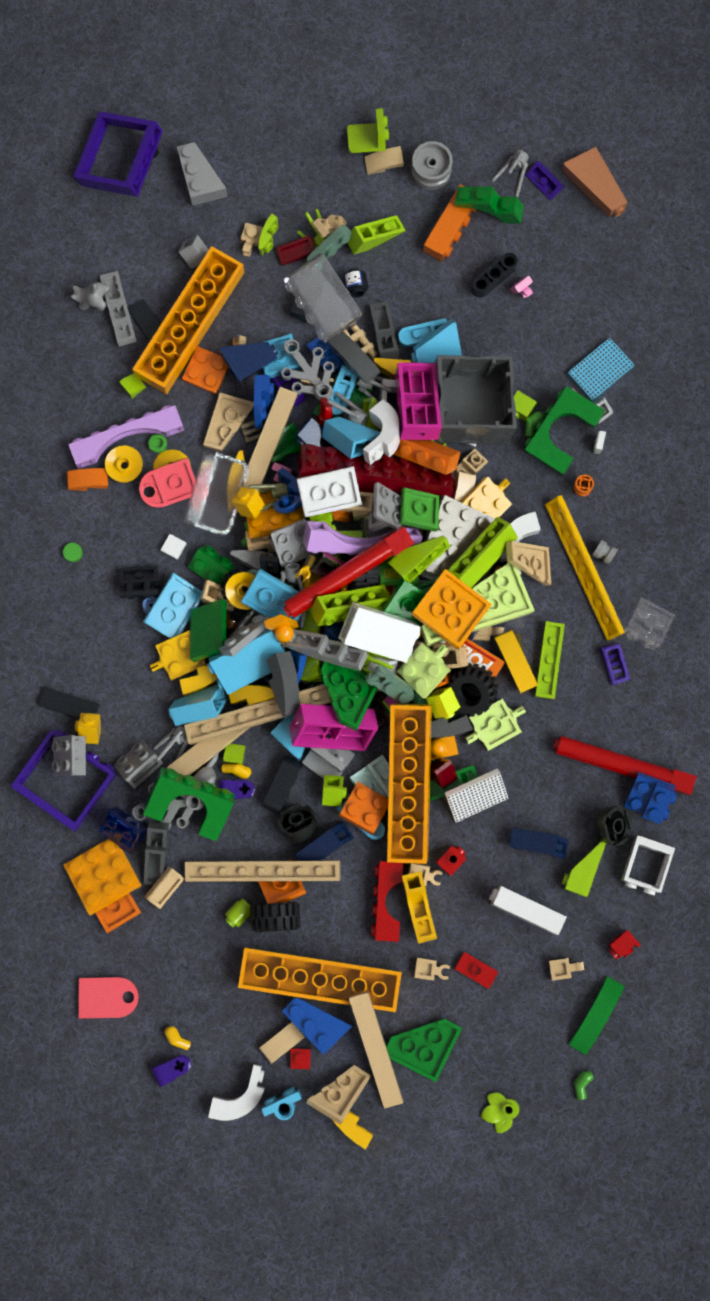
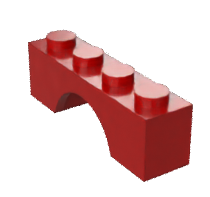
(386, 927)

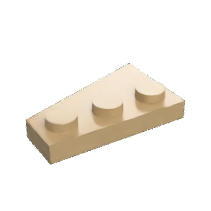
(226, 420)
(530, 559)
(341, 1094)

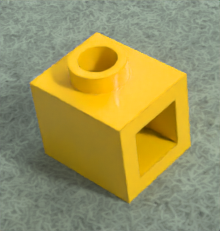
(248, 502)
(90, 727)

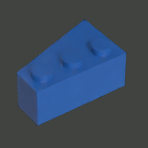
(316, 1024)

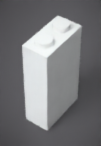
(379, 632)
(527, 910)

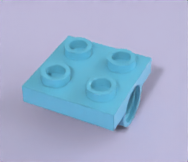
(289, 1097)

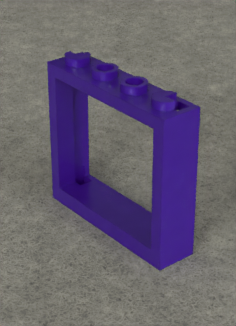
(141, 162)
(33, 762)

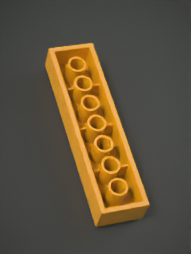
(188, 320)
(409, 783)
(317, 978)

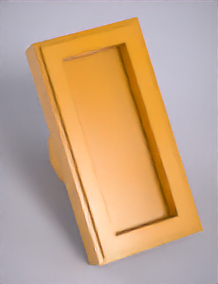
(282, 626)
(443, 747)

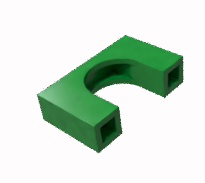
(568, 404)
(172, 784)

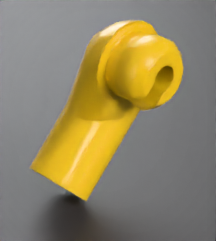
(237, 769)
(175, 1039)

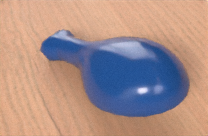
(287, 504)

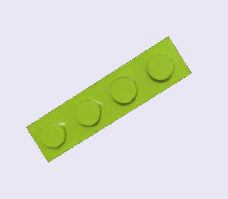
(549, 660)

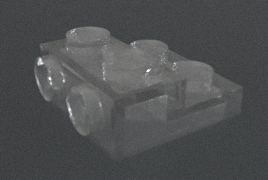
(649, 624)

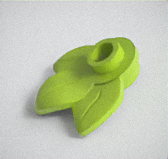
(497, 1112)

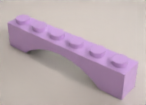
(89, 449)
(322, 538)

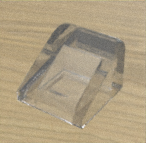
(516, 624)

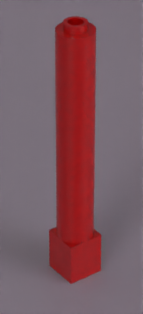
(349, 571)
(622, 764)

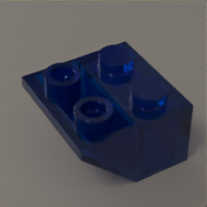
(122, 829)

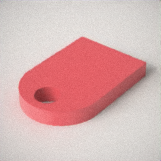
(171, 483)
(105, 997)

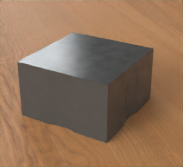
(476, 399)

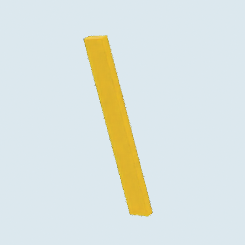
(584, 568)

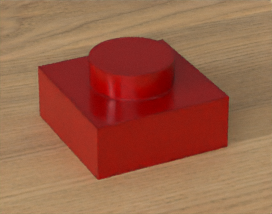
(300, 1058)

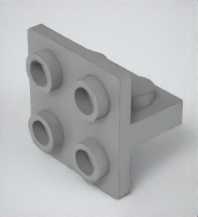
(385, 508)
(288, 543)
(69, 755)
(328, 761)
(137, 764)

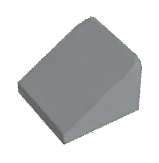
(602, 402)

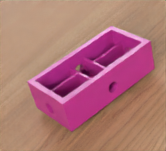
(418, 401)
(316, 721)

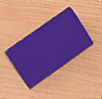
(544, 180)

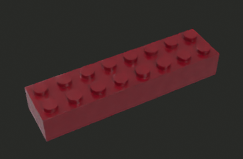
(390, 472)

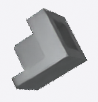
(193, 251)

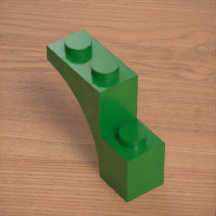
(487, 200)

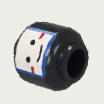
(356, 282)

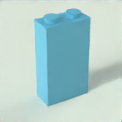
(247, 664)

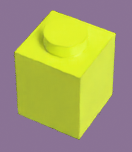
(443, 703)

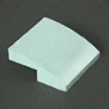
(374, 776)

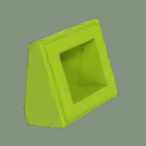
(132, 385)
(234, 754)

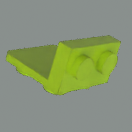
(369, 136)

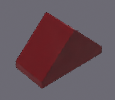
(443, 772)

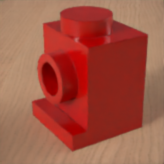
(446, 865)
(623, 945)

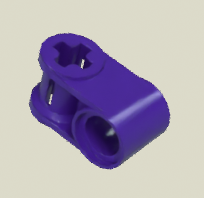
(235, 787)
(168, 1070)

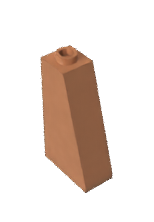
(595, 180)

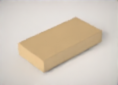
(164, 887)

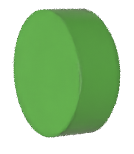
(157, 443)
(72, 552)

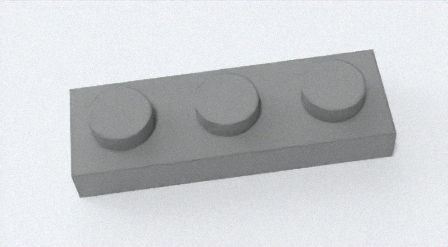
(244, 636)

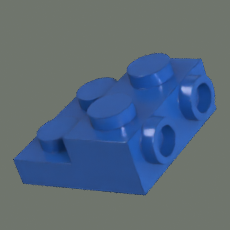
(263, 399)
(651, 797)

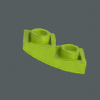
(266, 238)

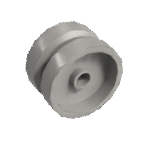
(431, 165)

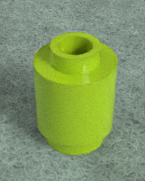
(238, 913)

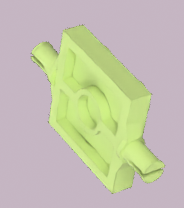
(425, 669)
(495, 725)

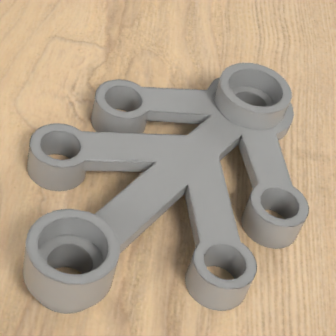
(309, 373)
(173, 808)

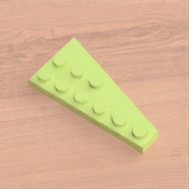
(505, 593)

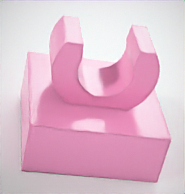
(522, 287)
(277, 466)

